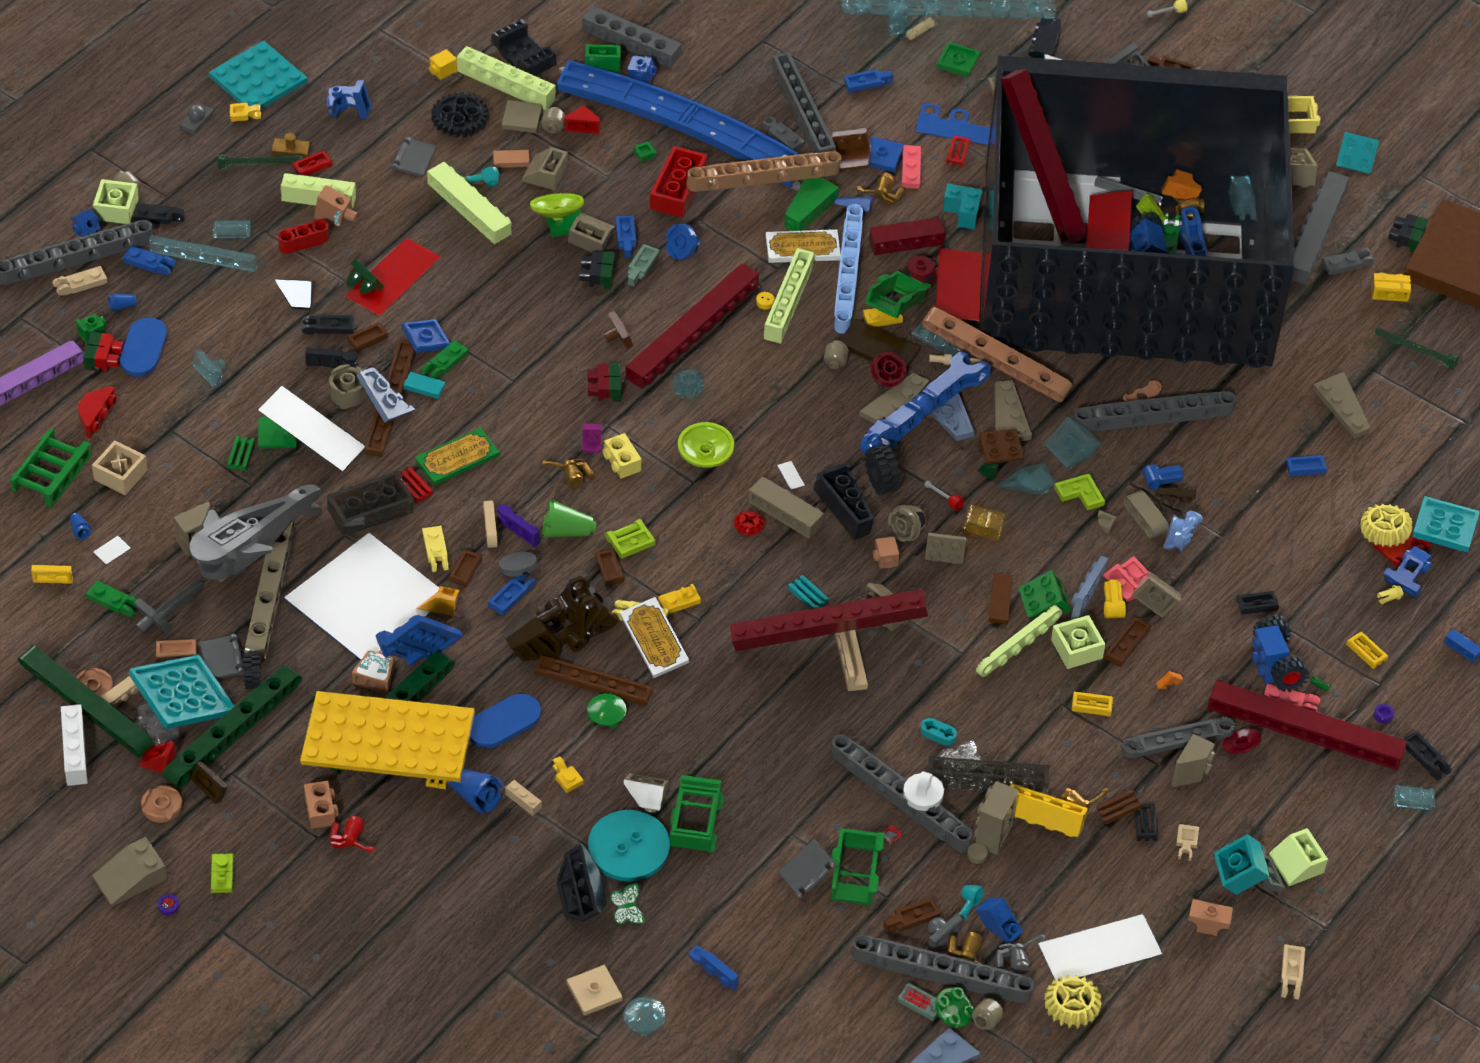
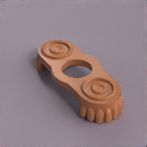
(1151, 391)

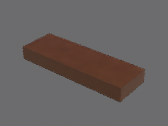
(1000, 598)
(1127, 641)

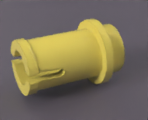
(1393, 593)

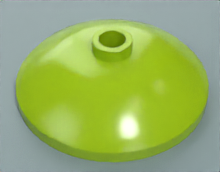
(557, 205)
(706, 444)

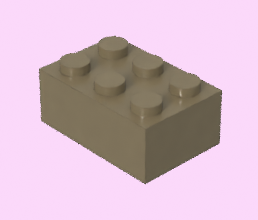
(996, 816)

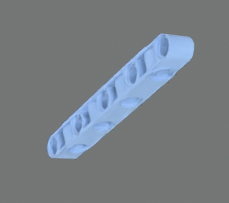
(848, 268)

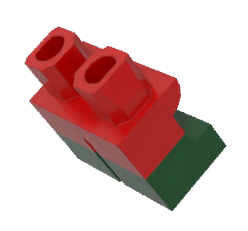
(100, 351)

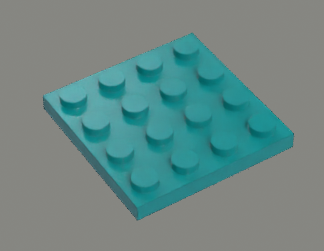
(258, 76)
(181, 691)

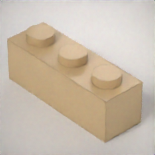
(120, 692)
(523, 797)

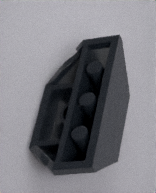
(580, 885)

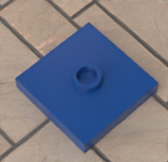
(885, 154)
(425, 335)

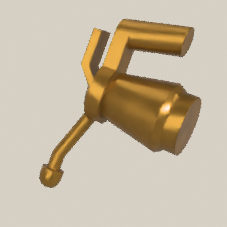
(885, 184)
(1196, 202)
(572, 471)
(1073, 797)
(971, 946)

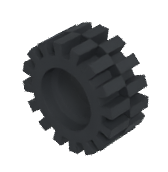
(252, 670)

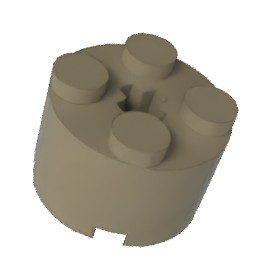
(345, 387)

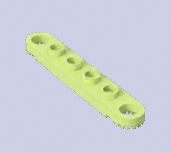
(1019, 640)

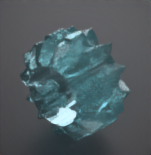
(688, 383)

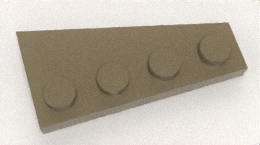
(894, 398)
(1342, 402)
(1009, 410)

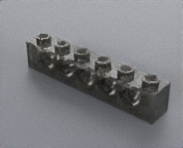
(982, 774)

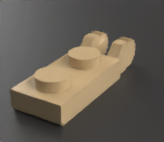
(80, 281)
(1292, 969)

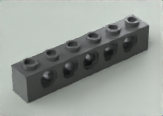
(631, 36)

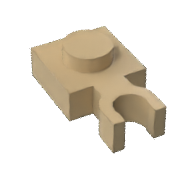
(1187, 838)

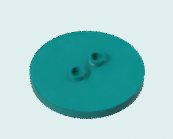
(629, 845)

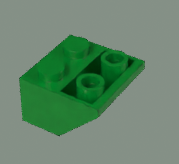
(603, 57)

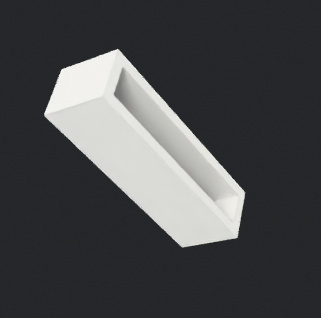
(74, 745)

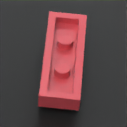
(911, 166)

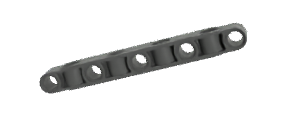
(74, 252)
(1156, 411)
(891, 786)
(957, 971)

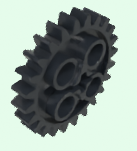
(459, 114)

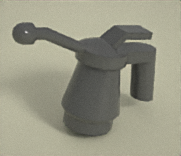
(1019, 960)

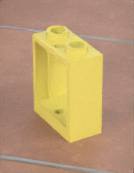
(1303, 104)

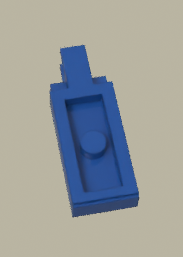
(867, 80)
(626, 234)
(714, 966)

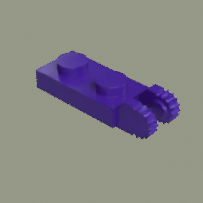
(518, 525)

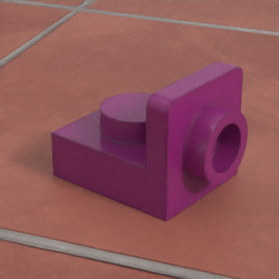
(591, 438)

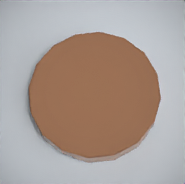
(97, 680)
(161, 804)

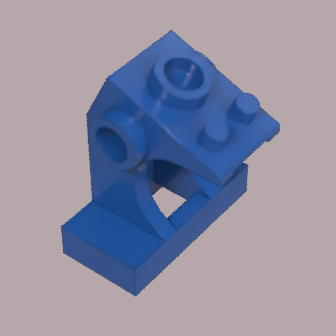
(357, 98)
(1405, 578)

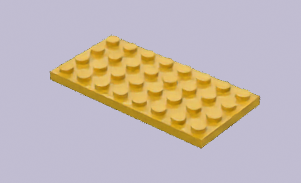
(388, 736)

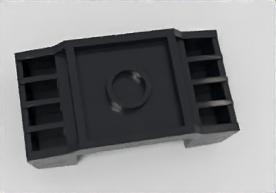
(521, 50)

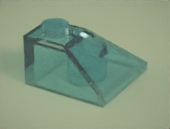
(1072, 443)
(1029, 479)

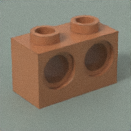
(317, 805)

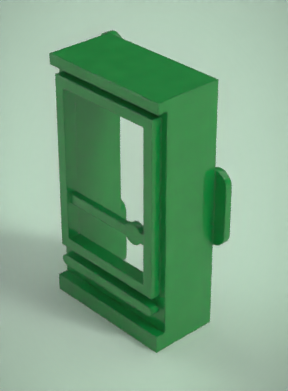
(912, 289)
(694, 839)
(859, 840)

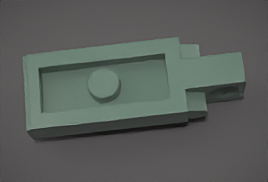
(642, 264)

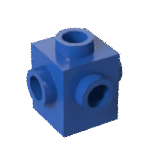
(641, 68)
(85, 223)

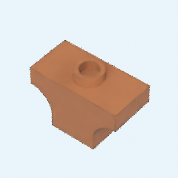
(1210, 916)

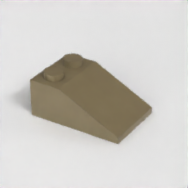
(1302, 168)
(130, 872)

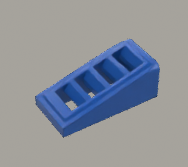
(865, 202)

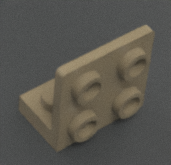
(945, 548)

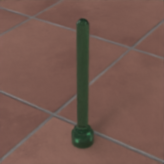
(223, 161)
(1449, 360)

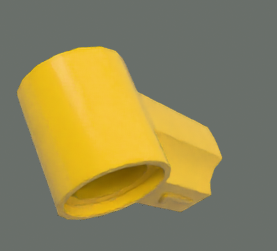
(1114, 605)

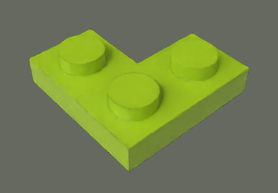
(1080, 487)

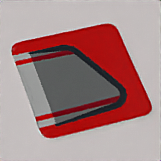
(891, 834)

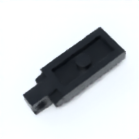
(158, 214)

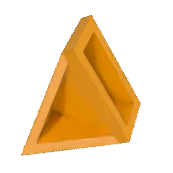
(441, 602)

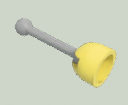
(1179, 6)

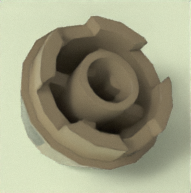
(907, 522)

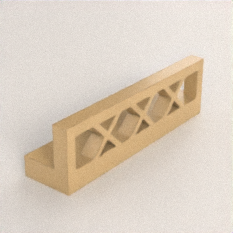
(851, 660)

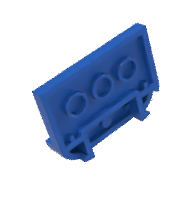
(417, 639)

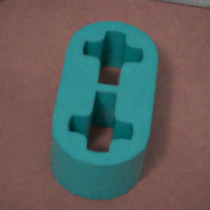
(938, 731)

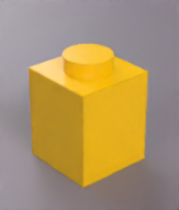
(443, 64)

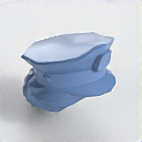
(1182, 530)

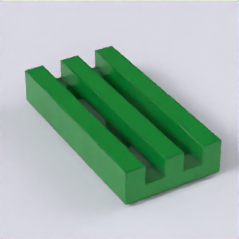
(243, 442)

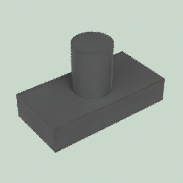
(147, 621)

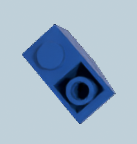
(999, 919)

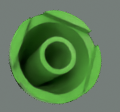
(566, 522)

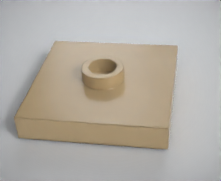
(594, 990)

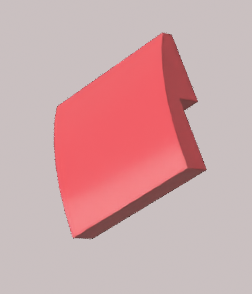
(1129, 575)

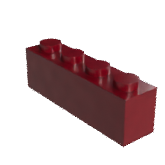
(906, 236)

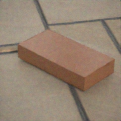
(511, 158)
(175, 649)

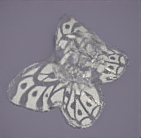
(965, 751)

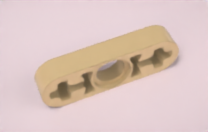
(490, 524)

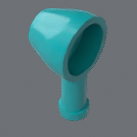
(489, 175)
(973, 896)

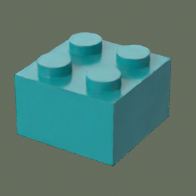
(1241, 864)

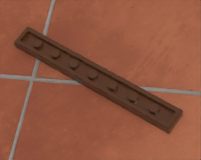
(396, 377)

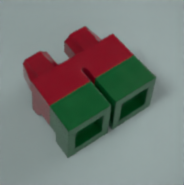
(608, 382)

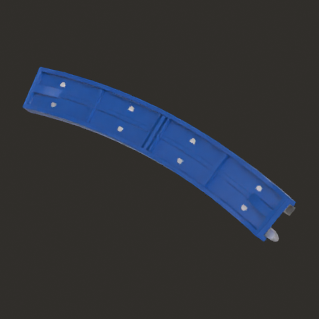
(671, 111)

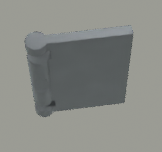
(413, 157)
(222, 656)
(807, 868)

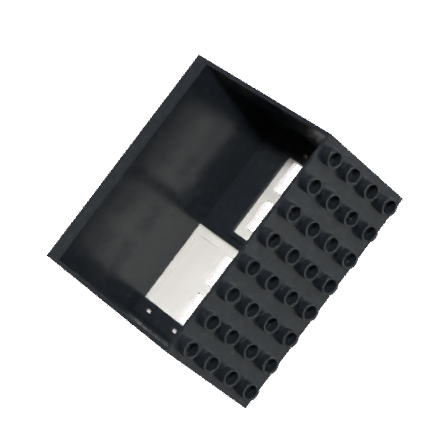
(1137, 131)

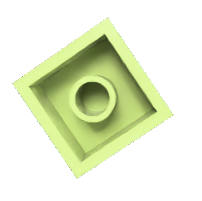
(115, 201)
(1078, 642)

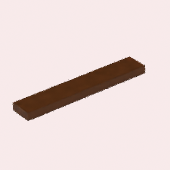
(593, 680)

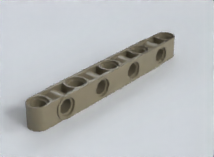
(269, 594)

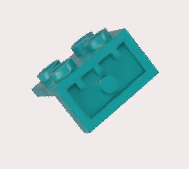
(1357, 153)

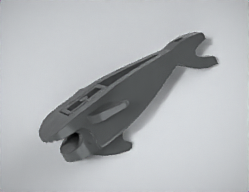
(242, 537)

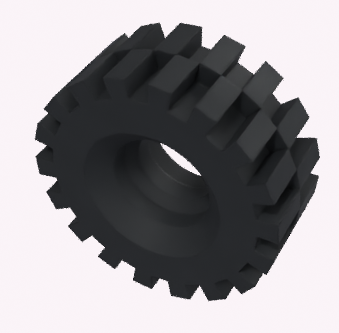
(882, 469)

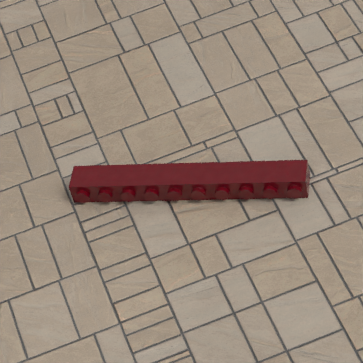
(1044, 156)
(692, 326)
(828, 620)
(1307, 725)

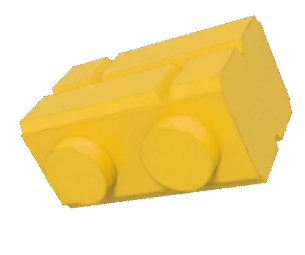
(1391, 287)

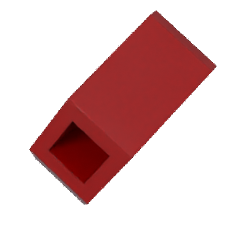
(95, 408)

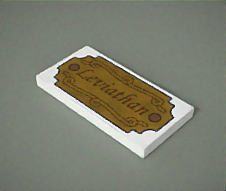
(783, 245)
(654, 637)

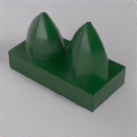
(360, 272)

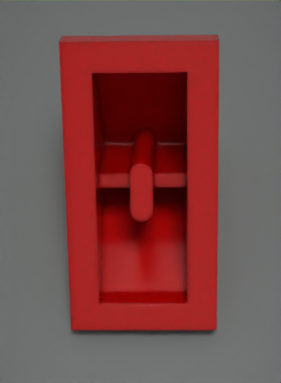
(582, 121)
(159, 757)

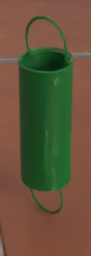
(1319, 683)

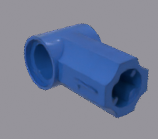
(1156, 476)

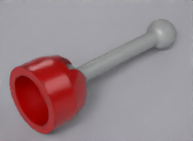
(954, 501)

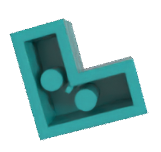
(965, 202)

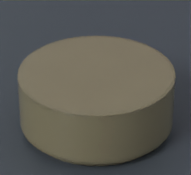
(977, 853)

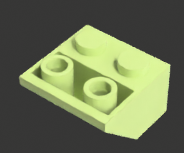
(1299, 857)

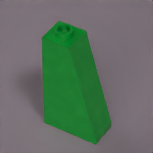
(809, 203)

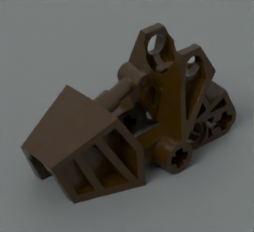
(581, 605)

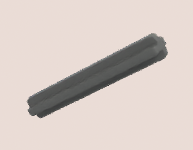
(1118, 187)
(176, 601)

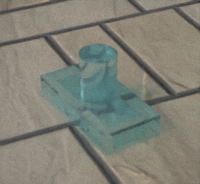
(207, 368)

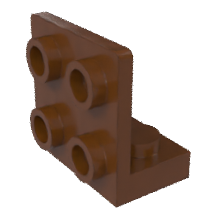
(853, 147)
(1000, 446)

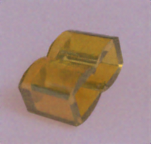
(984, 522)

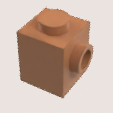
(886, 552)

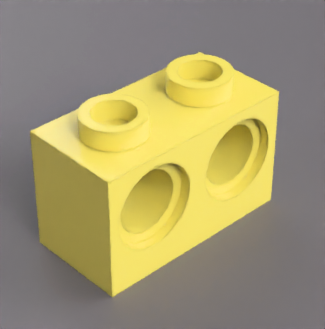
(622, 455)

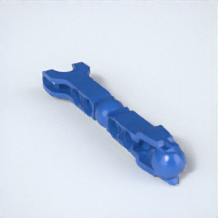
(1191, 233)
(936, 394)

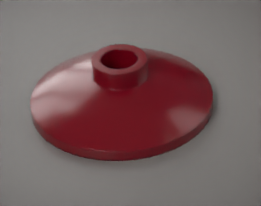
(1242, 741)

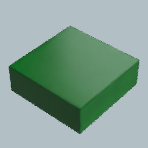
(644, 151)

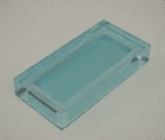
(232, 228)

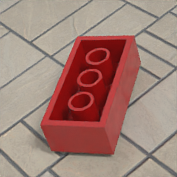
(670, 189)

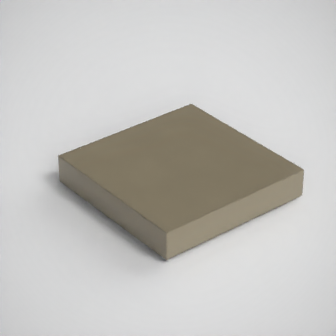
(521, 116)

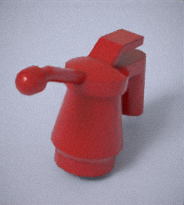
(352, 830)

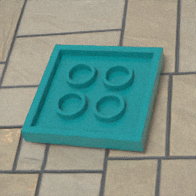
(1446, 524)

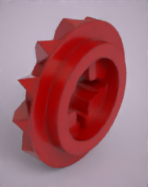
(748, 528)

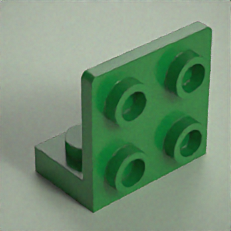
(273, 435)
(1043, 593)

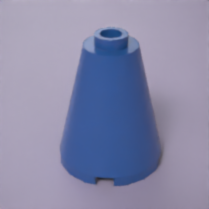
(478, 790)

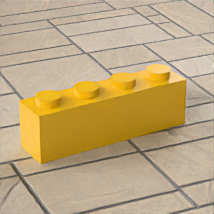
(1049, 812)

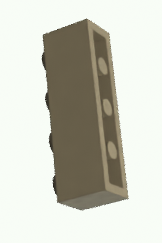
(786, 507)

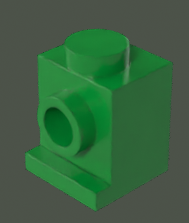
(90, 324)

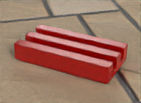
(955, 161)
(313, 165)
(412, 477)

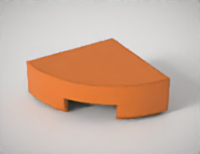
(1169, 679)

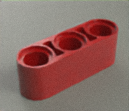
(303, 236)

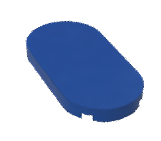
(143, 346)
(505, 720)

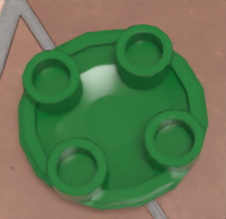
(606, 710)
(954, 1007)

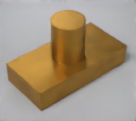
(290, 146)

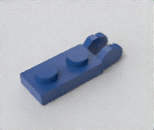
(148, 260)
(511, 594)

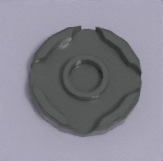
(517, 563)

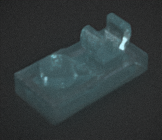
(1414, 797)

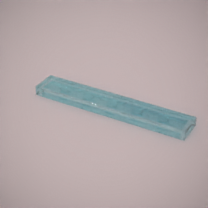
(203, 253)

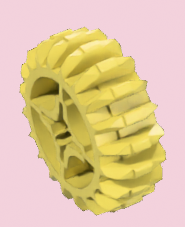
(1386, 525)
(1073, 1009)

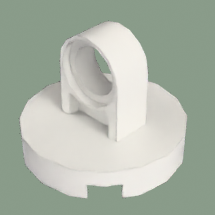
(923, 791)

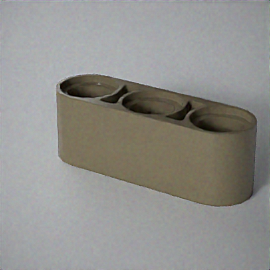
(1146, 514)

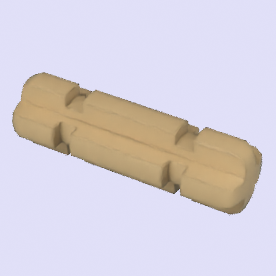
(920, 28)

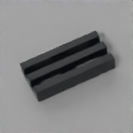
(1259, 604)
(1146, 835)

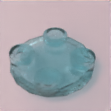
(644, 1015)

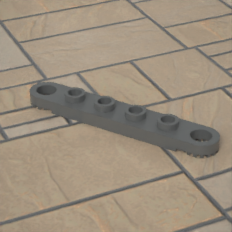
(1177, 737)

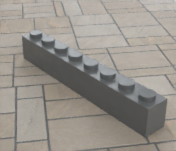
(801, 104)
(1318, 225)

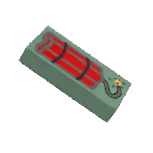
(918, 1001)

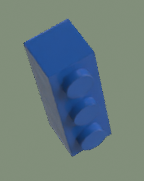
(1462, 645)

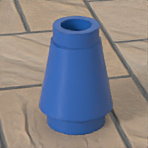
(121, 301)
(80, 526)

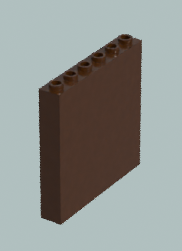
(1449, 254)

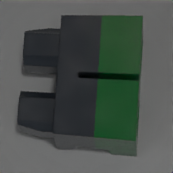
(1410, 231)
(601, 268)

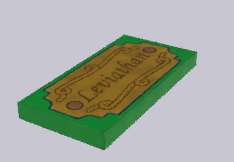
(457, 456)

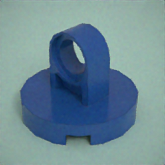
(681, 241)

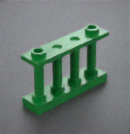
(61, 480)

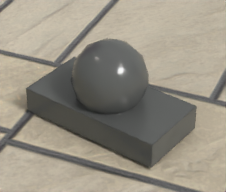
(196, 118)
(940, 930)

